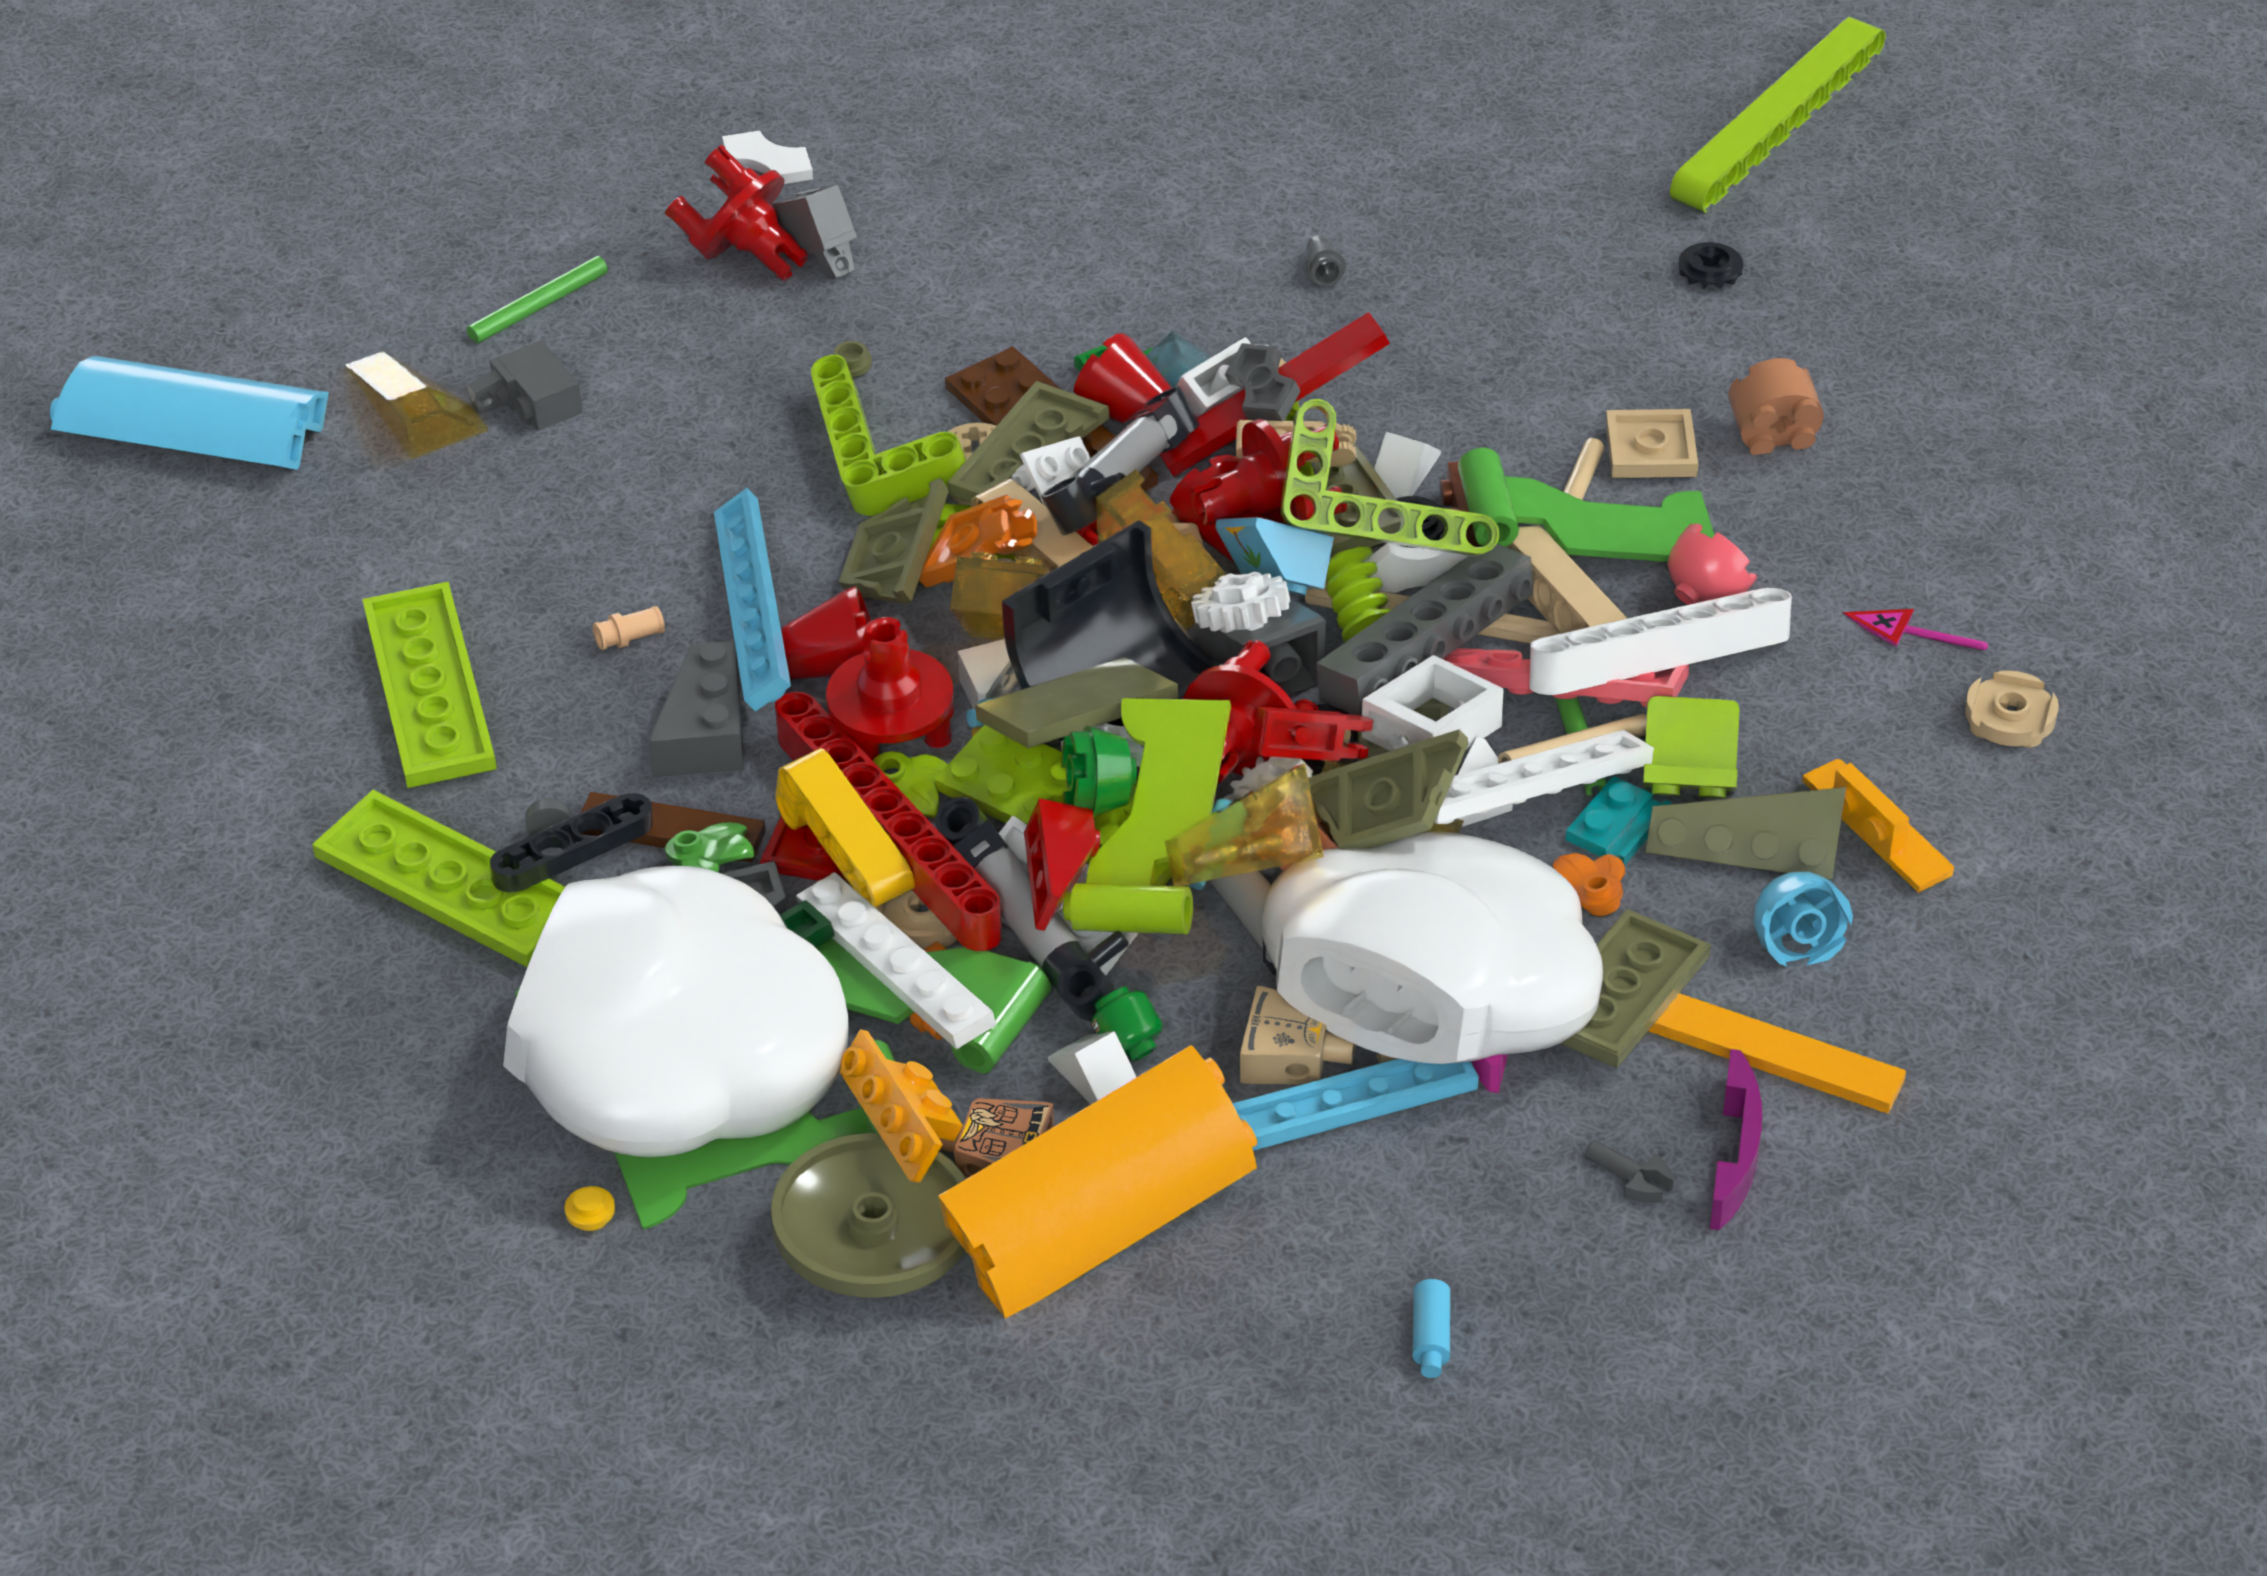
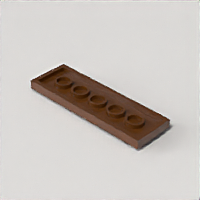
(1000, 381)

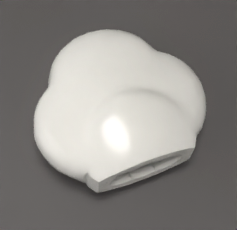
(1434, 948)
(674, 1014)

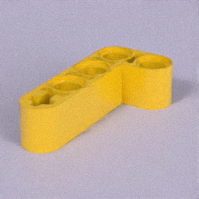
(819, 795)

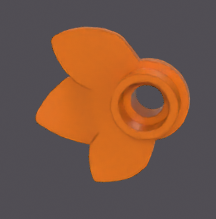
(1594, 881)

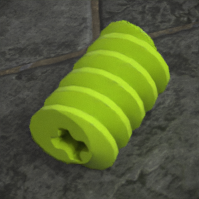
(1354, 590)

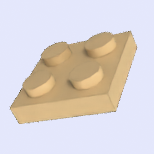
(1651, 443)

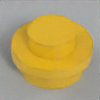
(589, 1208)

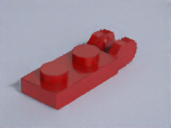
(1307, 734)

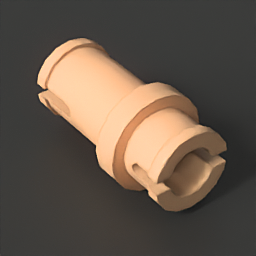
(621, 629)

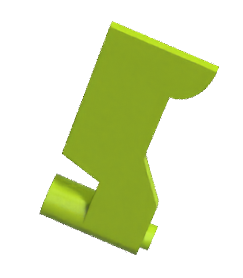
(1172, 793)

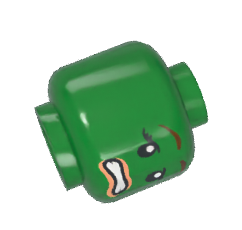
(1132, 1020)

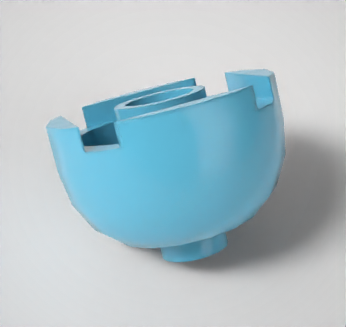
(1806, 909)

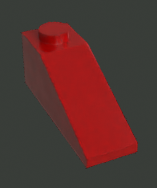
(1057, 849)

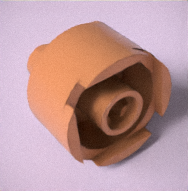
(1776, 406)

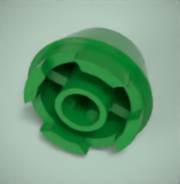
(1097, 770)

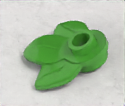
(709, 846)

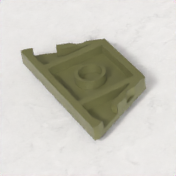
(894, 547)
(1388, 793)

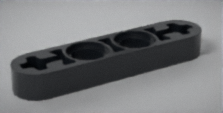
(524, 864)

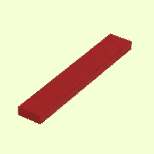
(1308, 369)

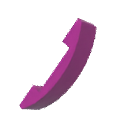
(1735, 1179)

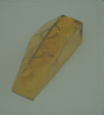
(413, 406)

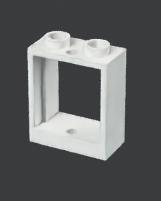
(1433, 678)

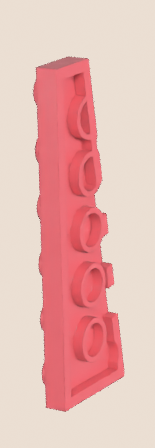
(1510, 671)

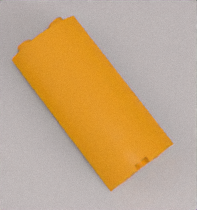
(1099, 1181)

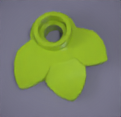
(914, 778)

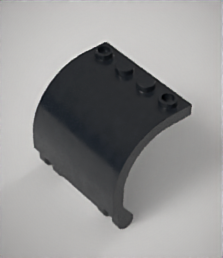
(1096, 613)

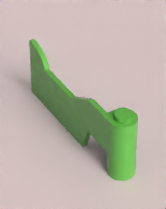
(1575, 524)
(1002, 983)
(661, 1182)

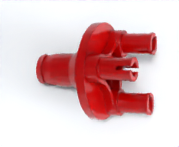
(744, 219)
(1256, 480)
(1246, 690)
(891, 692)

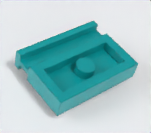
(1614, 821)

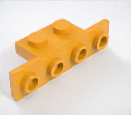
(1882, 825)
(900, 1104)

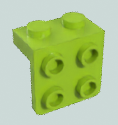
(1692, 746)

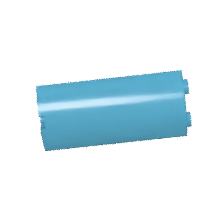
(188, 411)

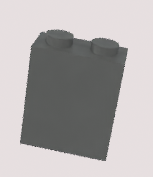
(1293, 640)

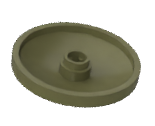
(858, 1222)

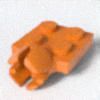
(986, 528)

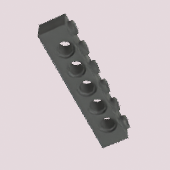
(1425, 625)

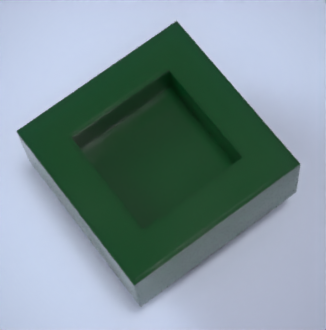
(808, 923)

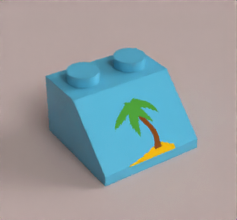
(1278, 549)

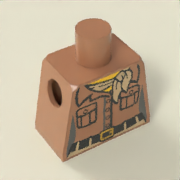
(995, 1130)

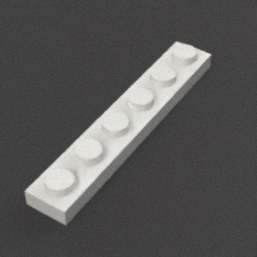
(1543, 773)
(899, 962)

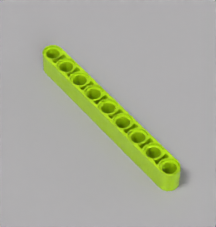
(1775, 113)

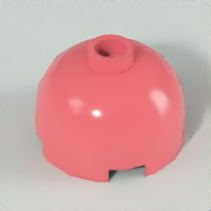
(1707, 567)

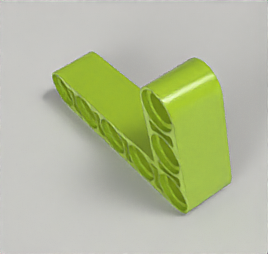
(885, 477)
(1367, 508)

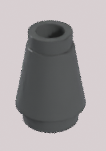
(1324, 261)

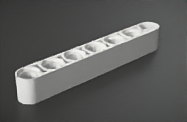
(1659, 641)

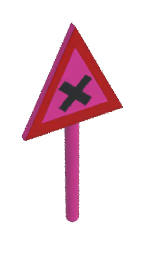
(1893, 623)

